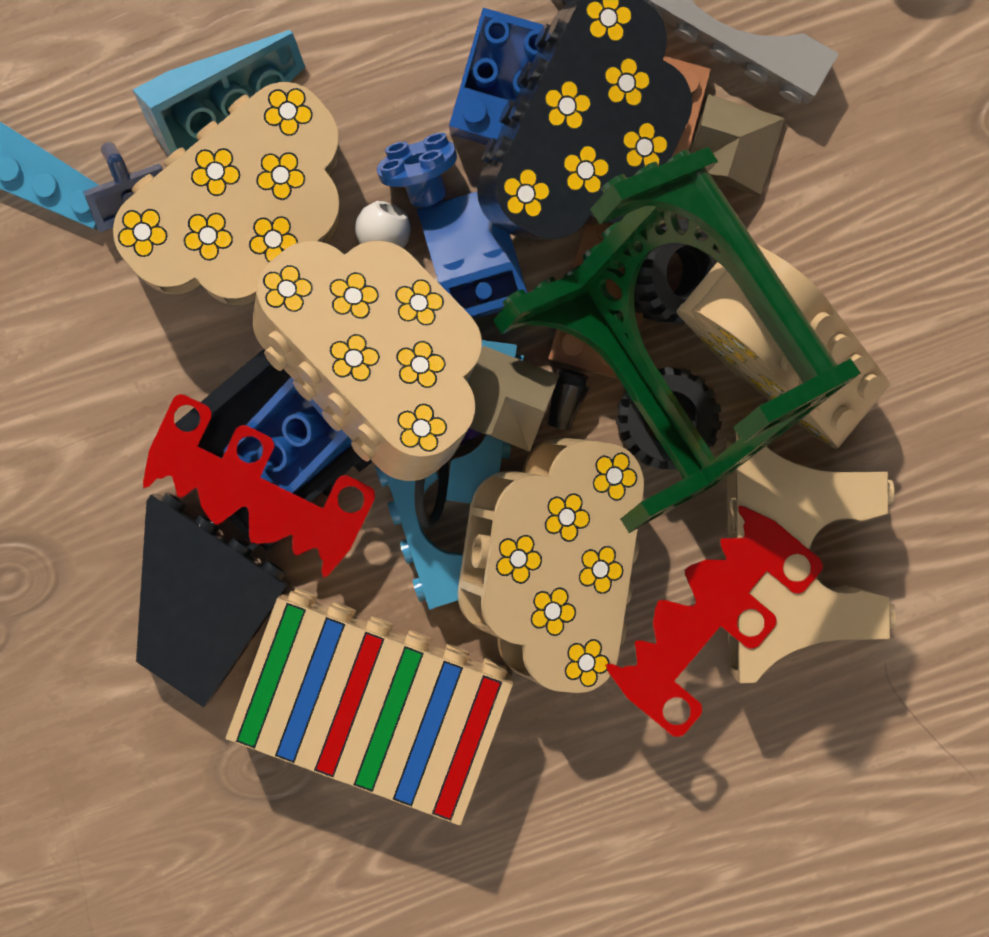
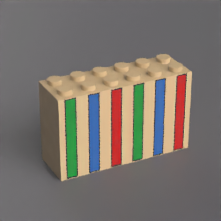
(371, 705)

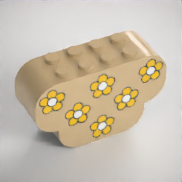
(235, 197)
(740, 340)
(372, 349)
(554, 561)

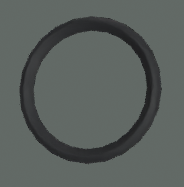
(440, 501)

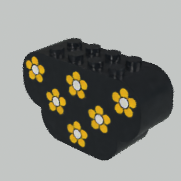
(584, 113)

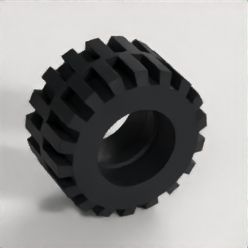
(652, 290)
(703, 415)

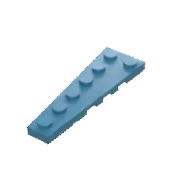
(42, 178)

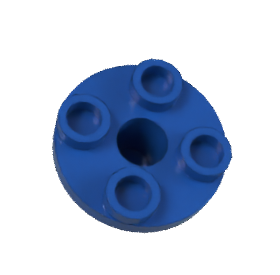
(419, 168)

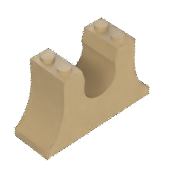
(802, 504)

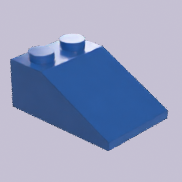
(300, 437)

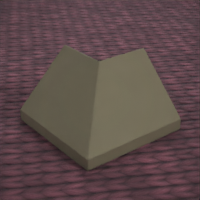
(740, 140)
(509, 397)

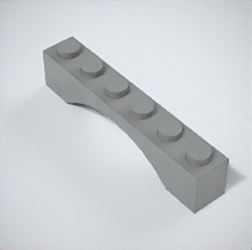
(788, 62)

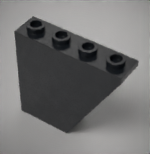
(198, 599)

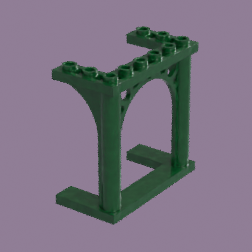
(589, 312)

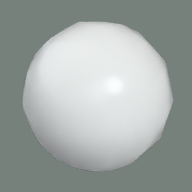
(383, 223)

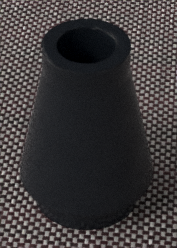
(567, 398)

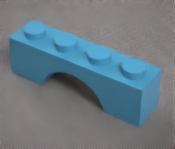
(485, 460)
(436, 568)

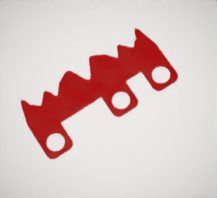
(231, 484)
(720, 597)

